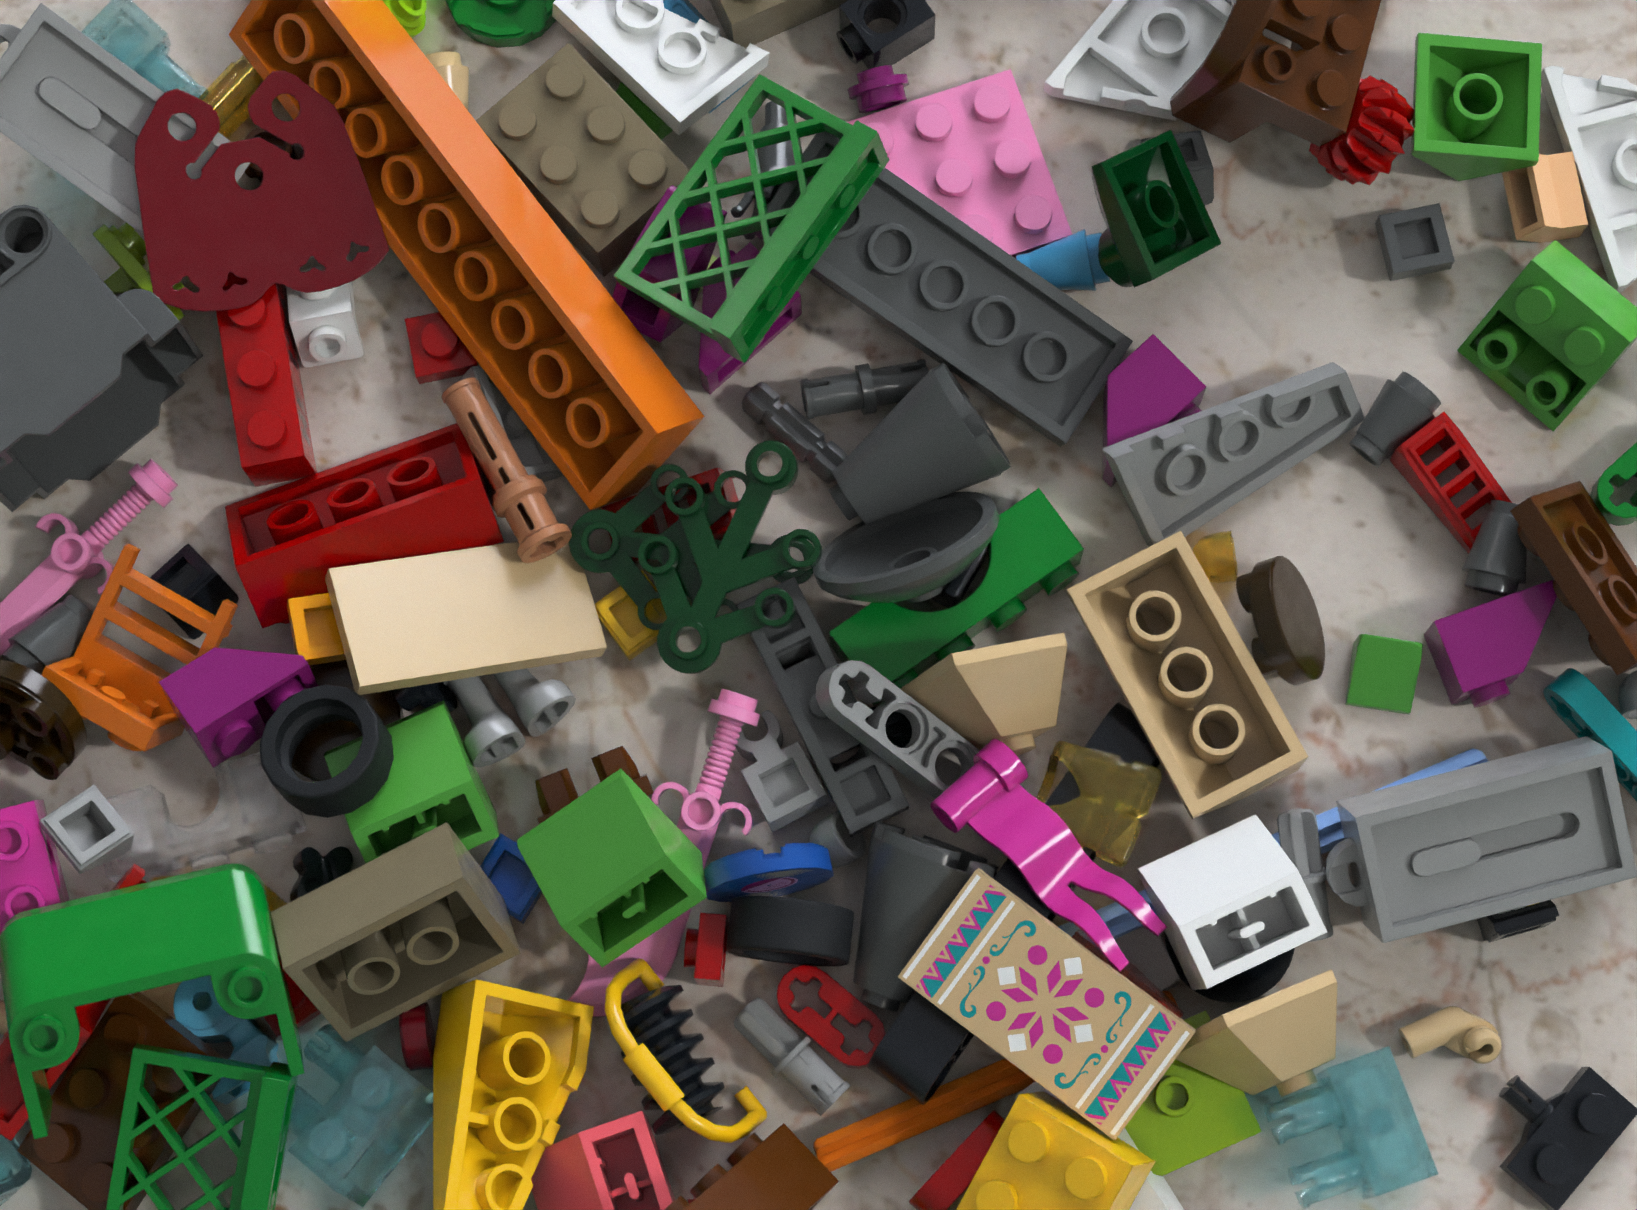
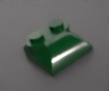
(1150, 212)

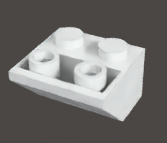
(1230, 902)

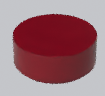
(417, 1037)

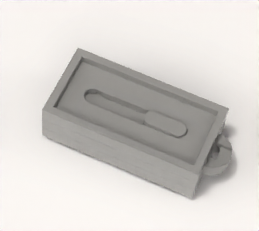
(82, 110)
(1482, 840)

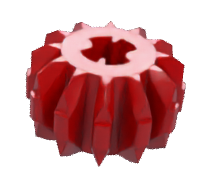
(1372, 137)

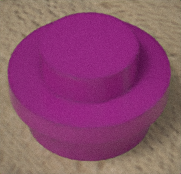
(878, 89)

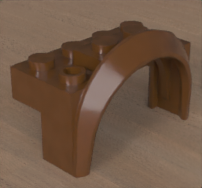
(1262, 81)

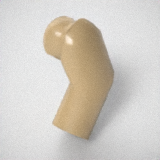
(1455, 1030)

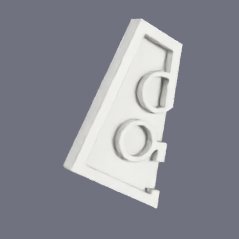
(662, 57)

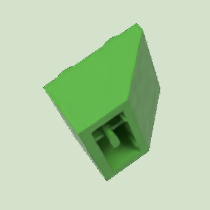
(1553, 334)
(425, 787)
(613, 867)

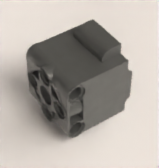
(75, 361)

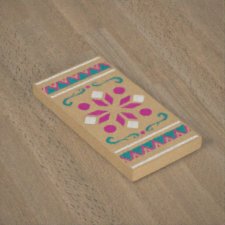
(1046, 1003)

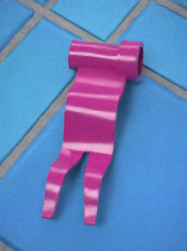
(1038, 845)

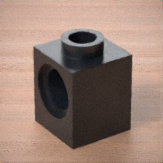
(914, 29)

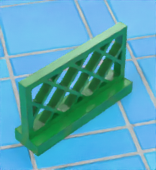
(801, 232)
(262, 1138)

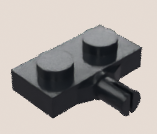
(1564, 1134)

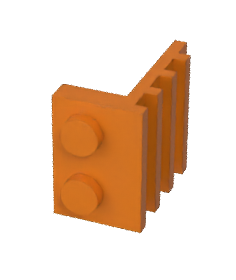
(118, 685)

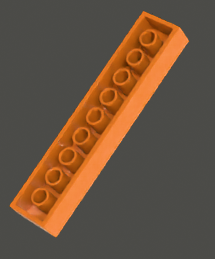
(482, 245)

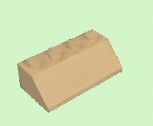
(1188, 676)

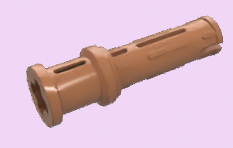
(517, 494)

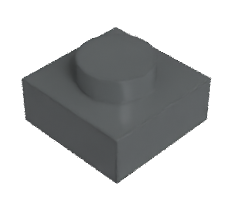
(1414, 242)

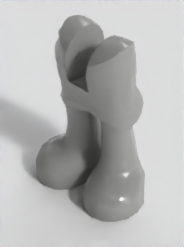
(493, 731)

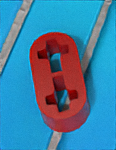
(841, 1004)
(959, 1169)

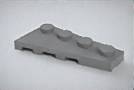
(1215, 458)

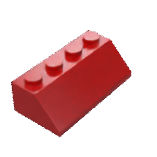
(369, 510)

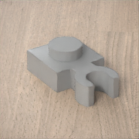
(780, 778)

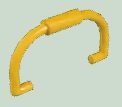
(655, 1077)

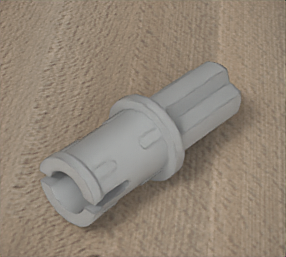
(1302, 845)
(790, 1054)

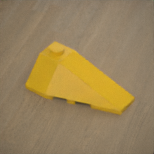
(499, 1089)

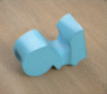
(203, 1016)

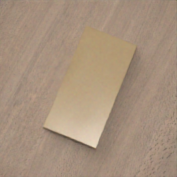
(461, 616)

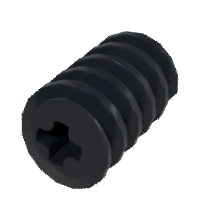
(659, 1027)

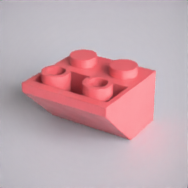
(604, 1169)

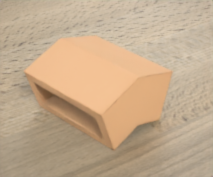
(1546, 200)

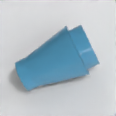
(1069, 262)

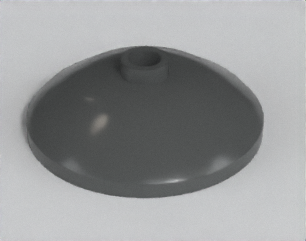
(909, 551)

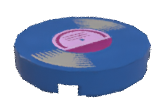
(771, 874)

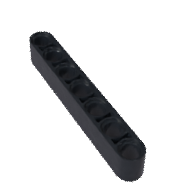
(923, 1038)

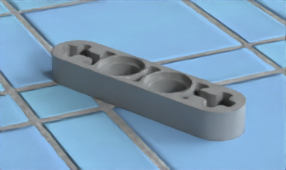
(928, 732)

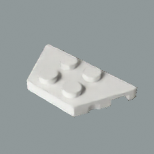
(1140, 54)
(1601, 129)

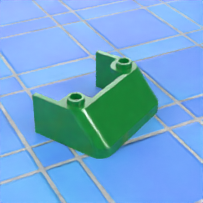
(132, 943)

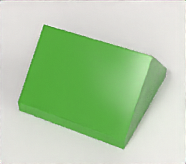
(1476, 104)

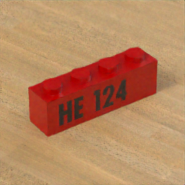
(266, 388)

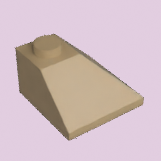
(997, 691)
(1270, 1039)

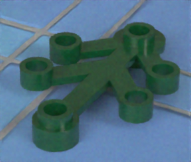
(626, 542)
(724, 567)

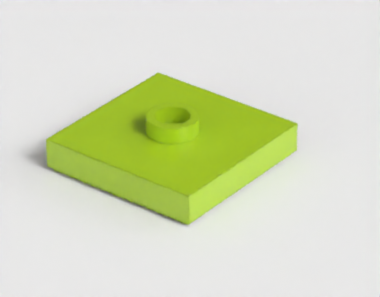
(1190, 1116)

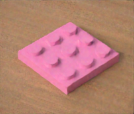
(977, 161)

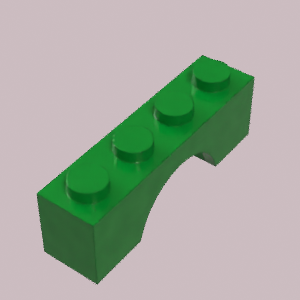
(1025, 555)

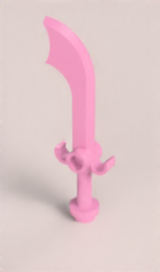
(79, 555)
(699, 822)

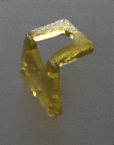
(1109, 802)

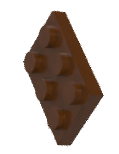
(1587, 567)
(91, 1101)

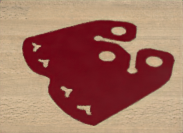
(258, 234)

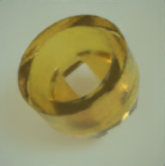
(1217, 557)

